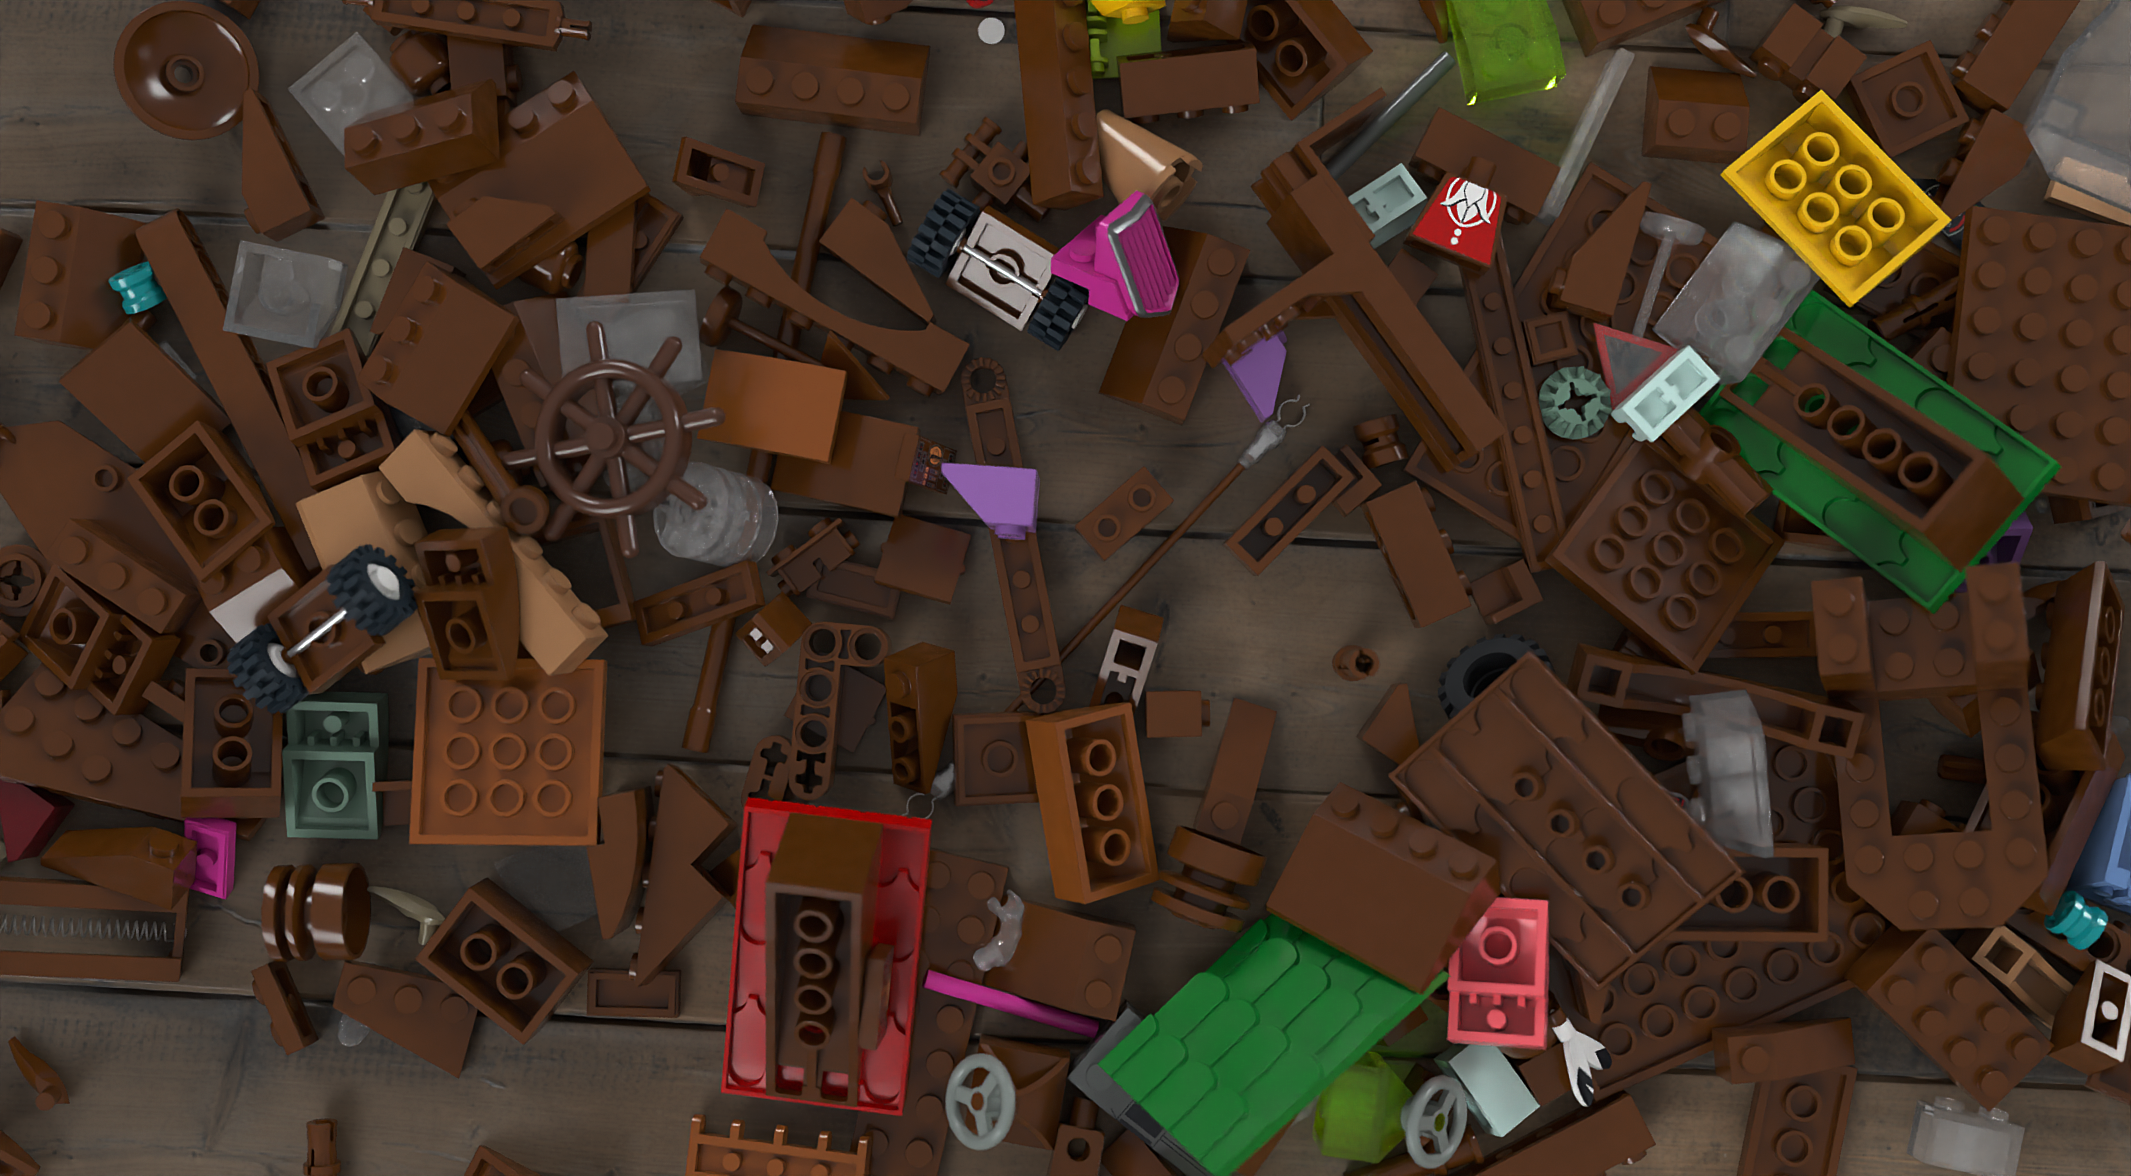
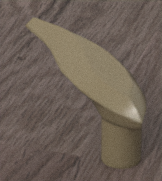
(1858, 18)
(412, 907)

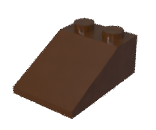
(204, 498)
(254, 583)
(228, 750)
(1067, 960)

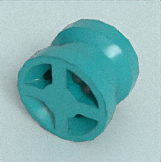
(137, 288)
(2076, 920)

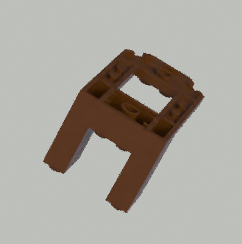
(1909, 653)

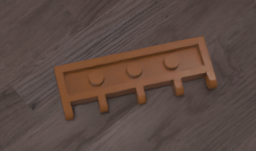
(740, 1156)

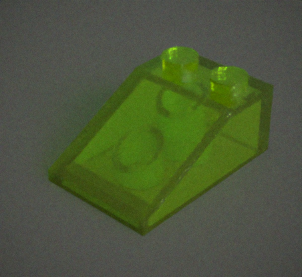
(1505, 47)

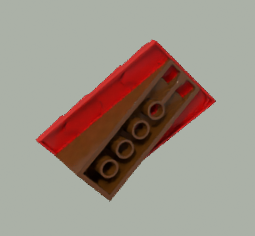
(808, 913)

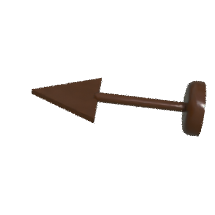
(723, 318)

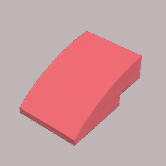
(1502, 978)

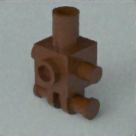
(1000, 177)

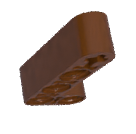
(828, 710)

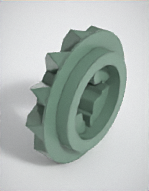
(1567, 422)

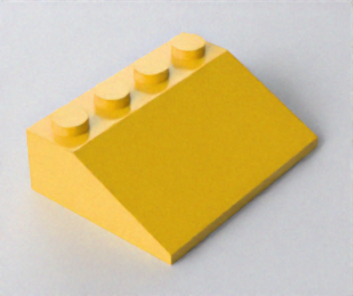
(1836, 198)

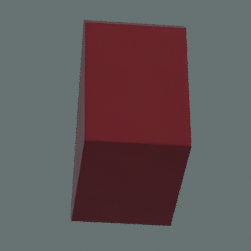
(29, 818)

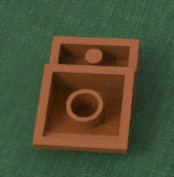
(775, 405)

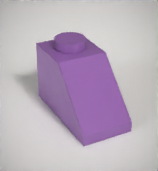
(1260, 375)

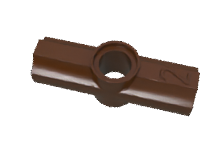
(1712, 457)
(1655, 731)

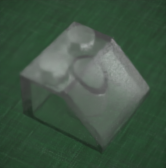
(284, 294)

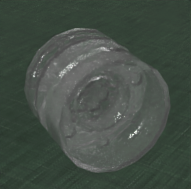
(733, 526)

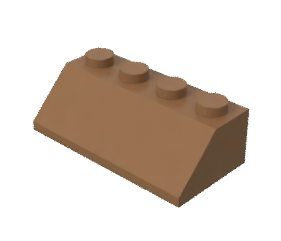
(377, 515)

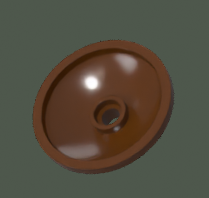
(205, 45)

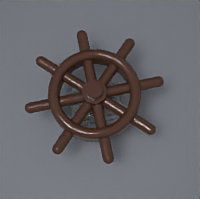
(635, 440)

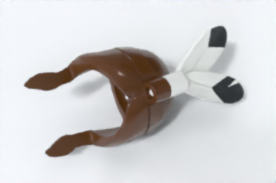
(1578, 1049)

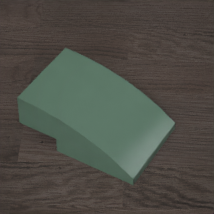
(330, 762)

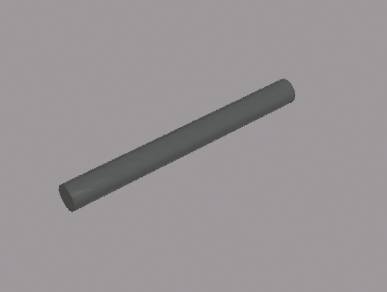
(1390, 115)

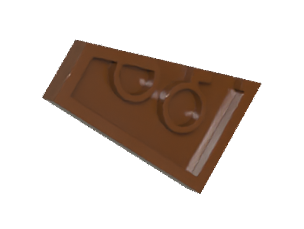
(409, 1010)

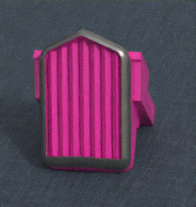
(1123, 261)

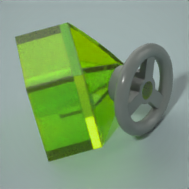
(1373, 1110)

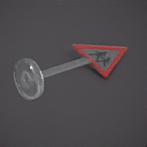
(1628, 357)

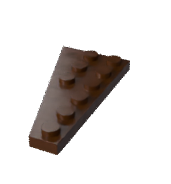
(85, 752)

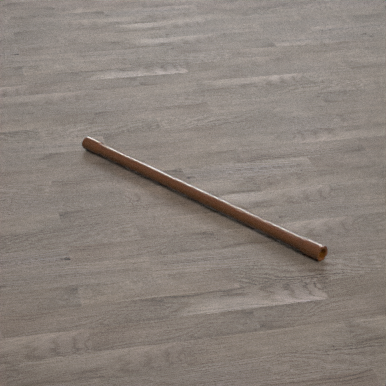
(825, 173)

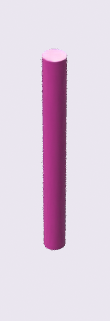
(1010, 1003)

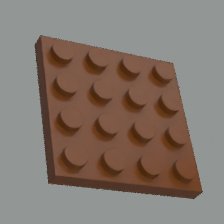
(509, 757)

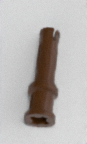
(1404, 1165)

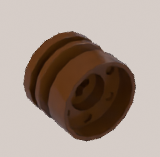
(1208, 879)
(316, 912)

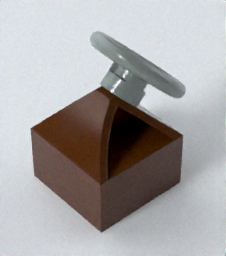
(1012, 1094)

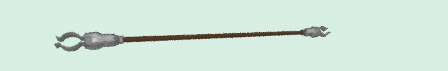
(1266, 439)

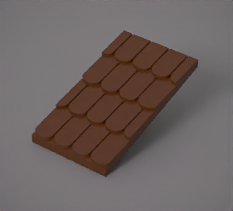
(1567, 819)

